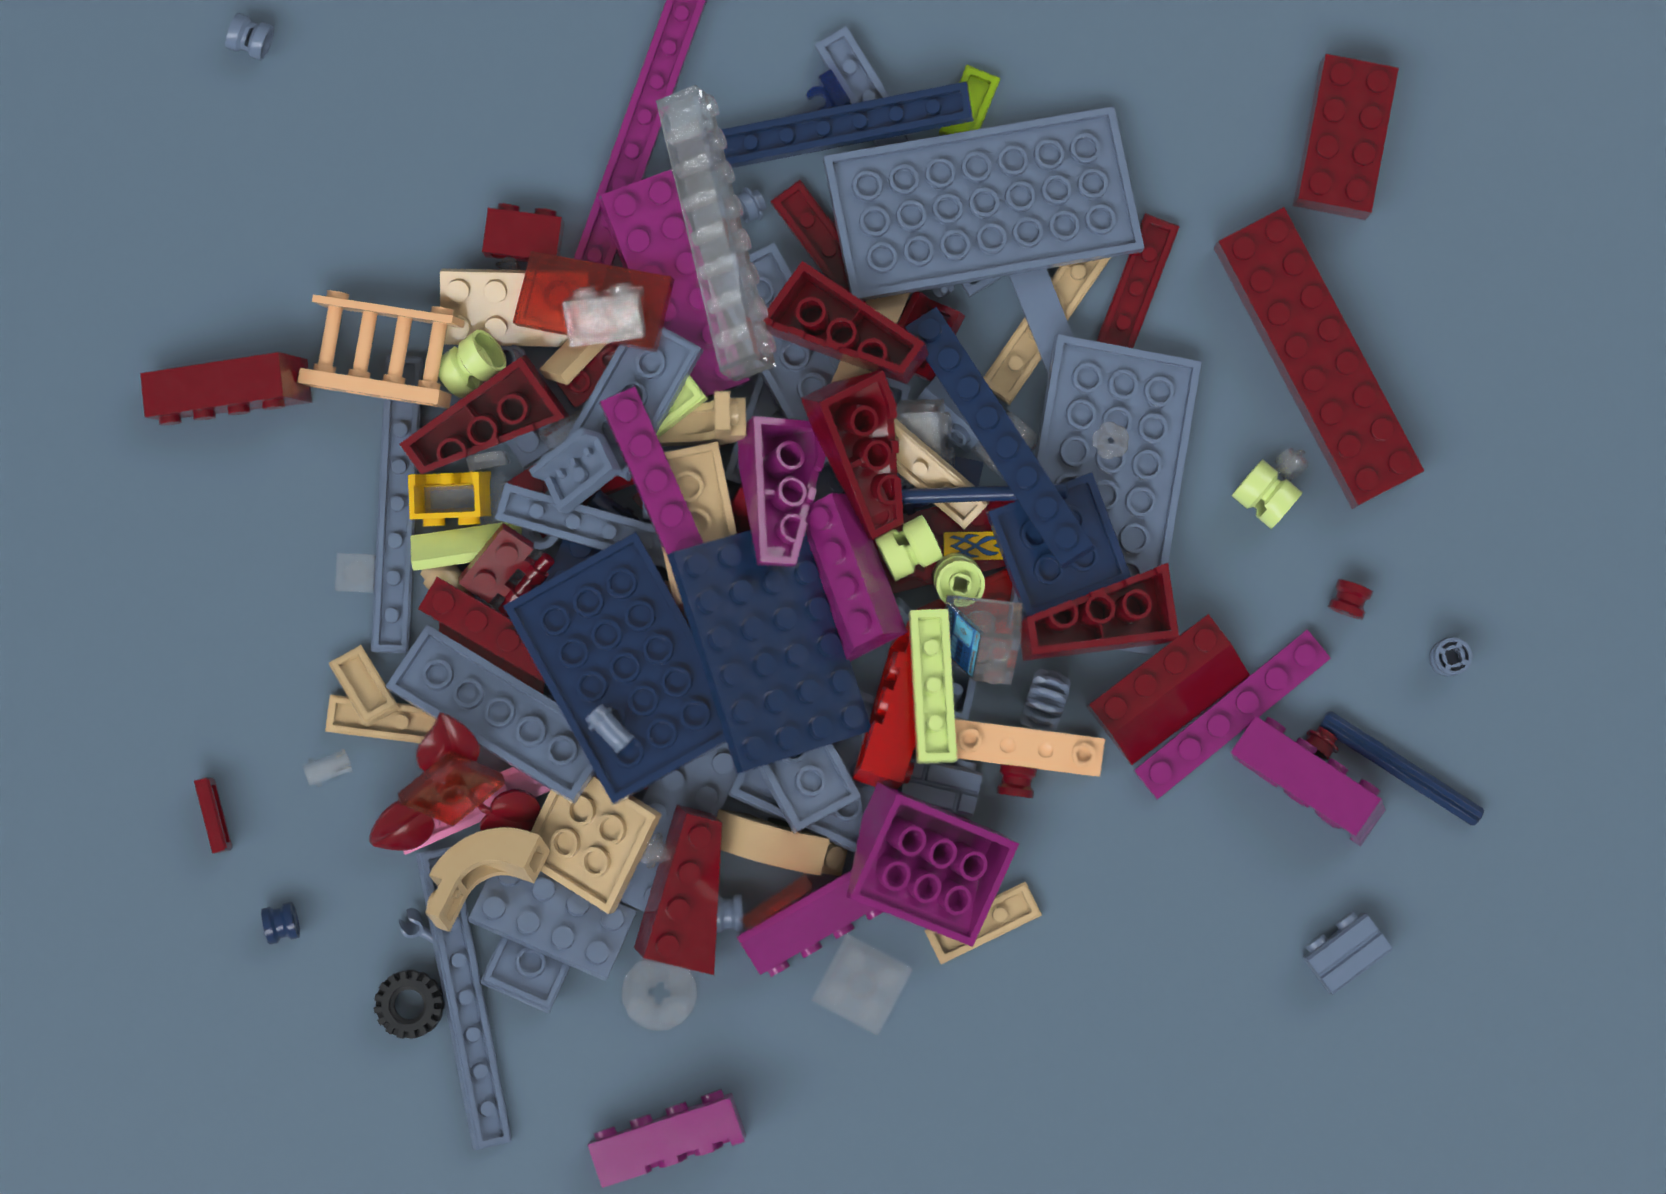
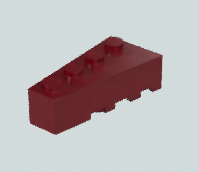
(838, 324)
(224, 387)
(1111, 618)

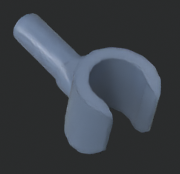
(415, 928)

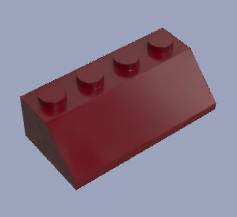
(1169, 689)

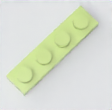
(932, 686)

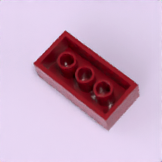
(1345, 136)

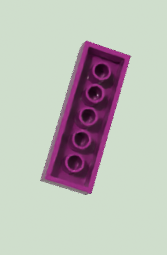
(654, 239)

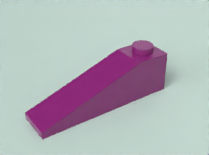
(779, 478)

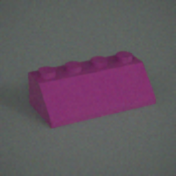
(852, 577)
(803, 926)

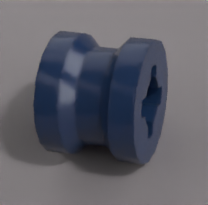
(280, 923)

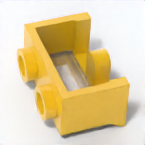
(449, 496)

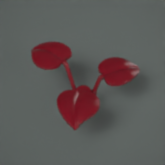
(405, 828)

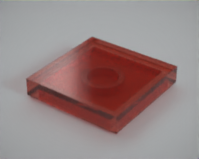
(451, 788)

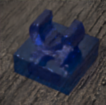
(830, 90)

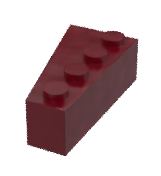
(493, 413)
(683, 900)

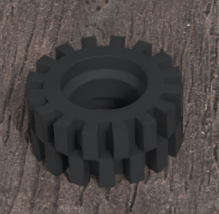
(386, 1008)

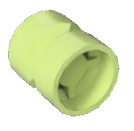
(471, 363)
(1267, 494)
(908, 547)
(958, 576)

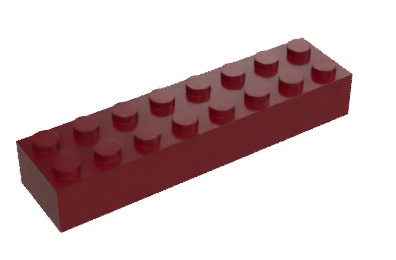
(1318, 358)

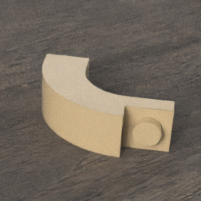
(711, 422)
(778, 845)
(478, 858)

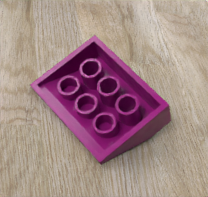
(928, 864)

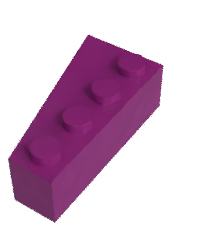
(1309, 779)

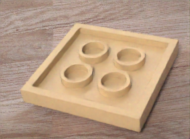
(595, 842)

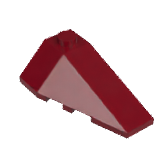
(858, 437)

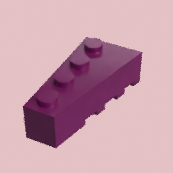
(667, 1138)

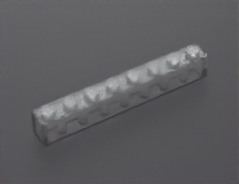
(716, 233)

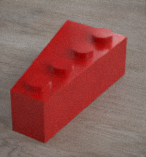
(892, 734)

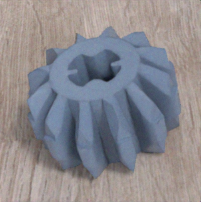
(1045, 700)

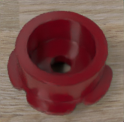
(1323, 741)

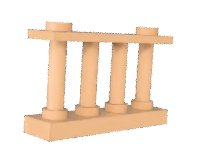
(393, 384)
(1029, 748)

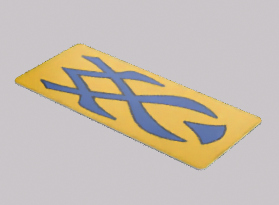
(973, 544)

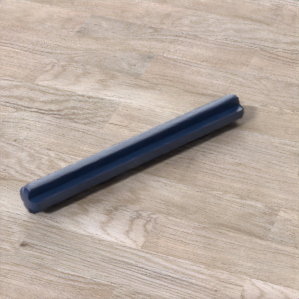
(1402, 768)

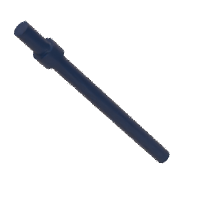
(965, 494)

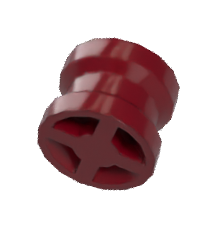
(1350, 599)
(1016, 781)

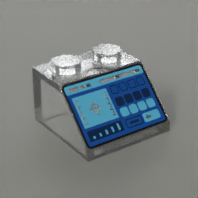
(984, 637)

